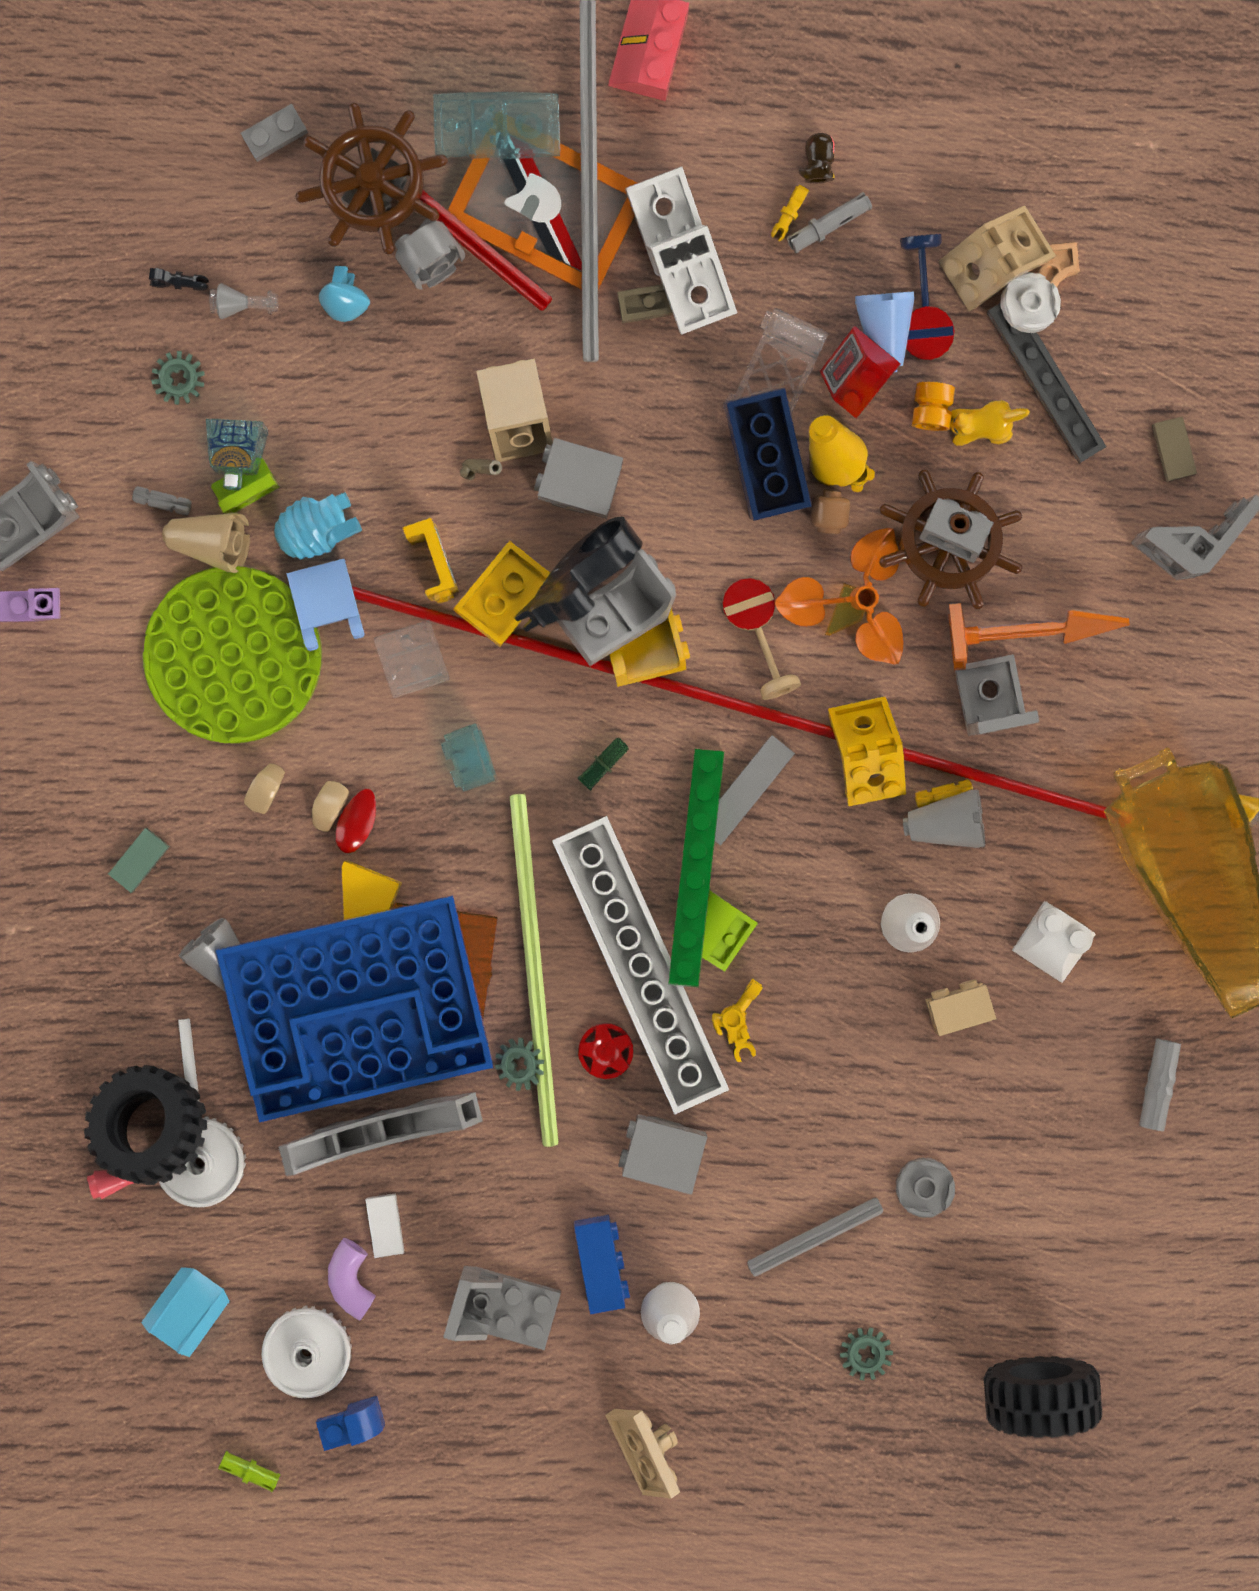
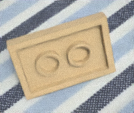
(645, 1451)

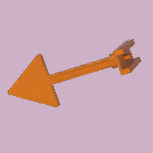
(1077, 627)

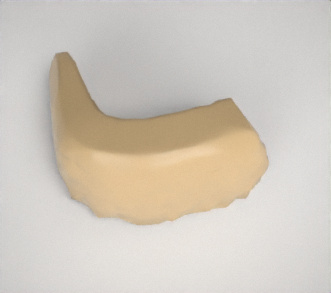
(264, 788)
(328, 805)

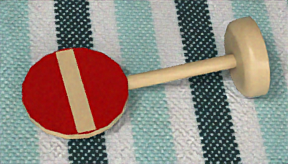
(750, 606)

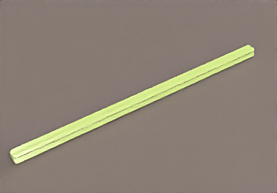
(534, 967)

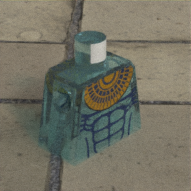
(235, 448)

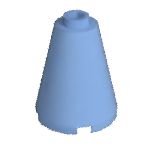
(887, 320)

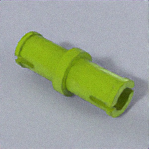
(249, 1471)

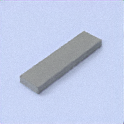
(750, 785)

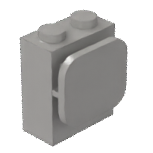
(578, 478)
(663, 1153)

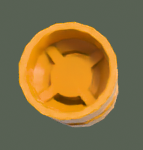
(933, 406)

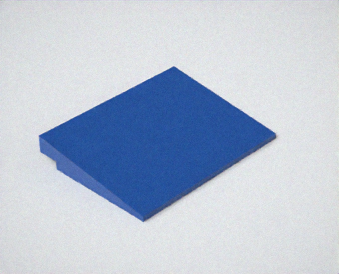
(355, 1008)

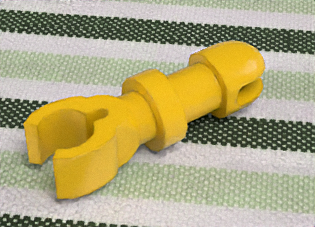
(790, 211)

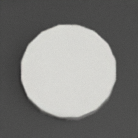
(1030, 302)

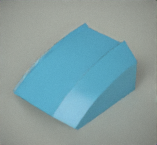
(186, 1311)

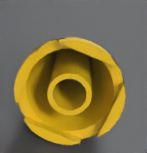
(835, 452)

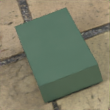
(138, 860)

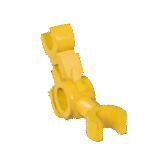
(733, 1020)

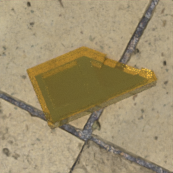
(844, 614)

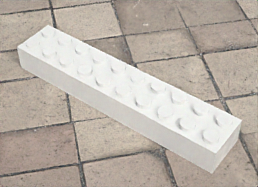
(640, 964)

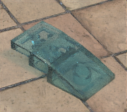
(496, 124)

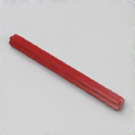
(490, 257)

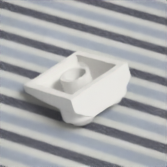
(1054, 941)

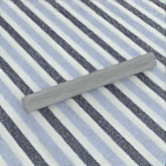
(815, 1237)

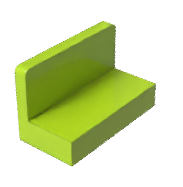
(252, 489)

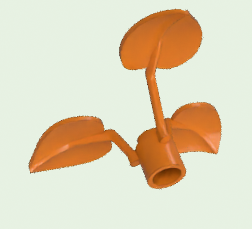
(879, 638)

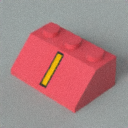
(649, 47)

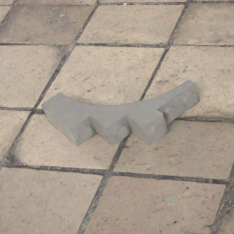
(380, 1129)

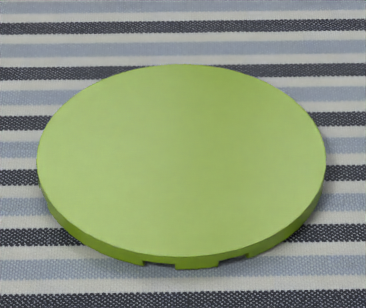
(230, 656)

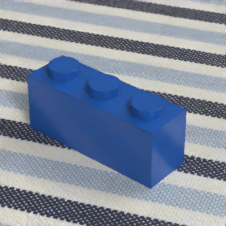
(601, 1264)

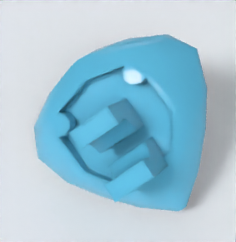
(341, 298)

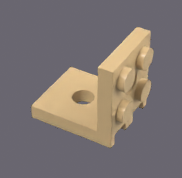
(997, 255)

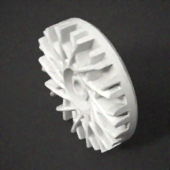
(218, 1177)
(311, 1331)

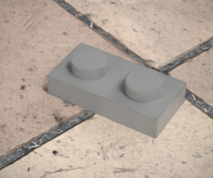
(274, 132)

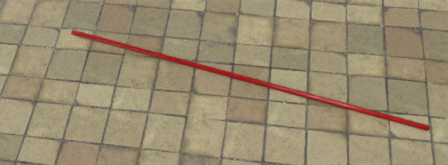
(734, 704)

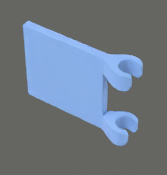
(324, 597)

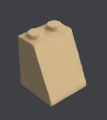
(514, 410)

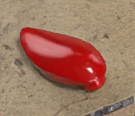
(356, 821)

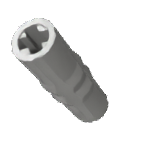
(1160, 1084)

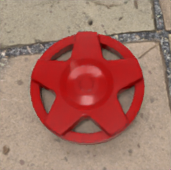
(605, 1051)

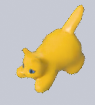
(990, 422)

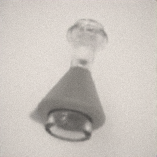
(229, 301)

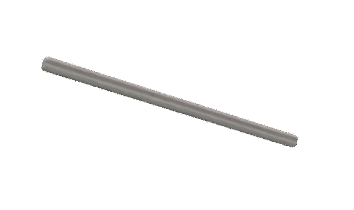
(589, 215)

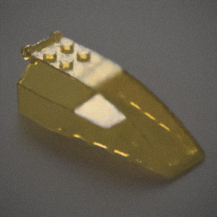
(1197, 866)

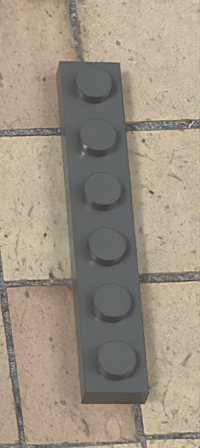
(1050, 388)

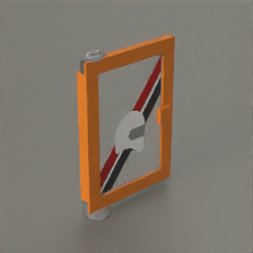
(536, 211)

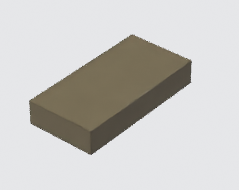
(1174, 449)

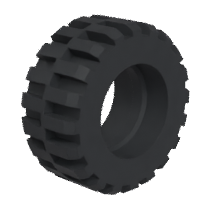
(112, 1113)
(1043, 1397)

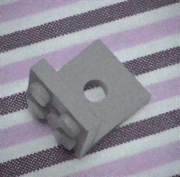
(996, 713)

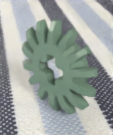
(175, 366)
(509, 1066)
(871, 1364)

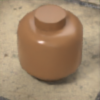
(830, 512)

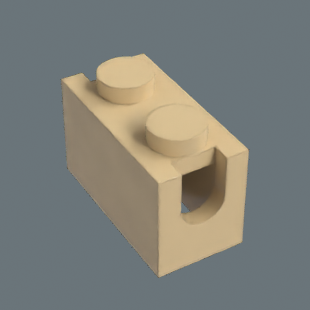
(960, 1007)

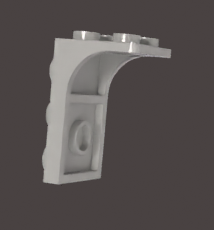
(33, 513)
(623, 609)

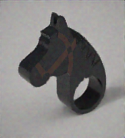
(580, 570)

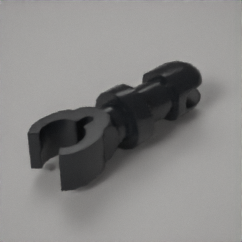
(162, 279)

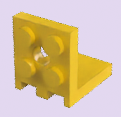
(869, 751)

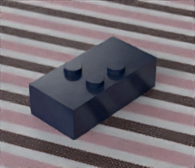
(767, 454)

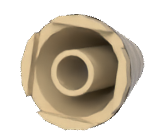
(210, 539)

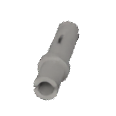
(818, 229)

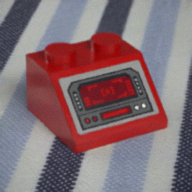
(857, 371)

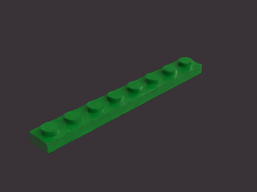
(696, 868)

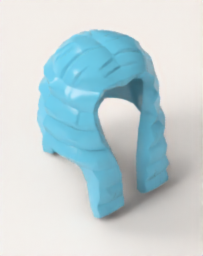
(314, 526)

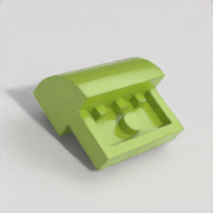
(724, 931)

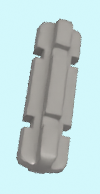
(161, 500)

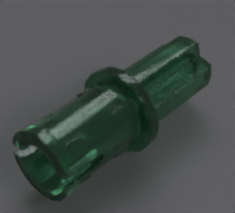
(603, 763)

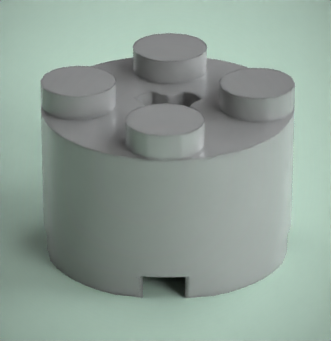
(428, 254)

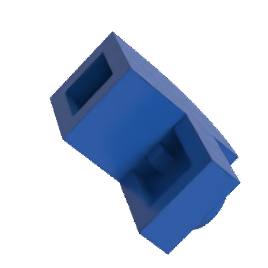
(354, 1426)

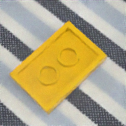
(502, 593)

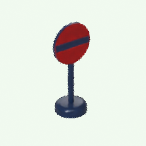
(930, 327)

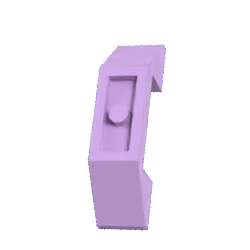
(30, 605)

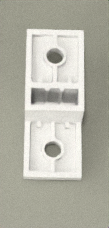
(681, 250)

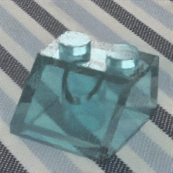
(469, 757)

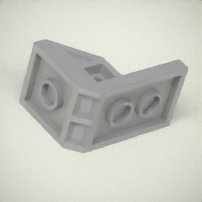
(1190, 549)
(502, 1308)

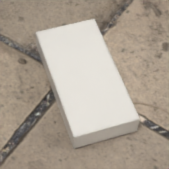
(385, 1225)

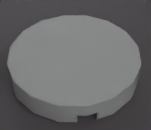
(925, 1187)

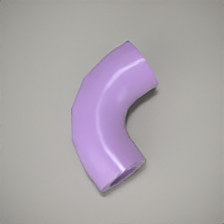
(344, 1281)

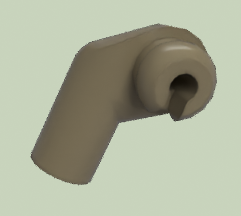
(479, 466)

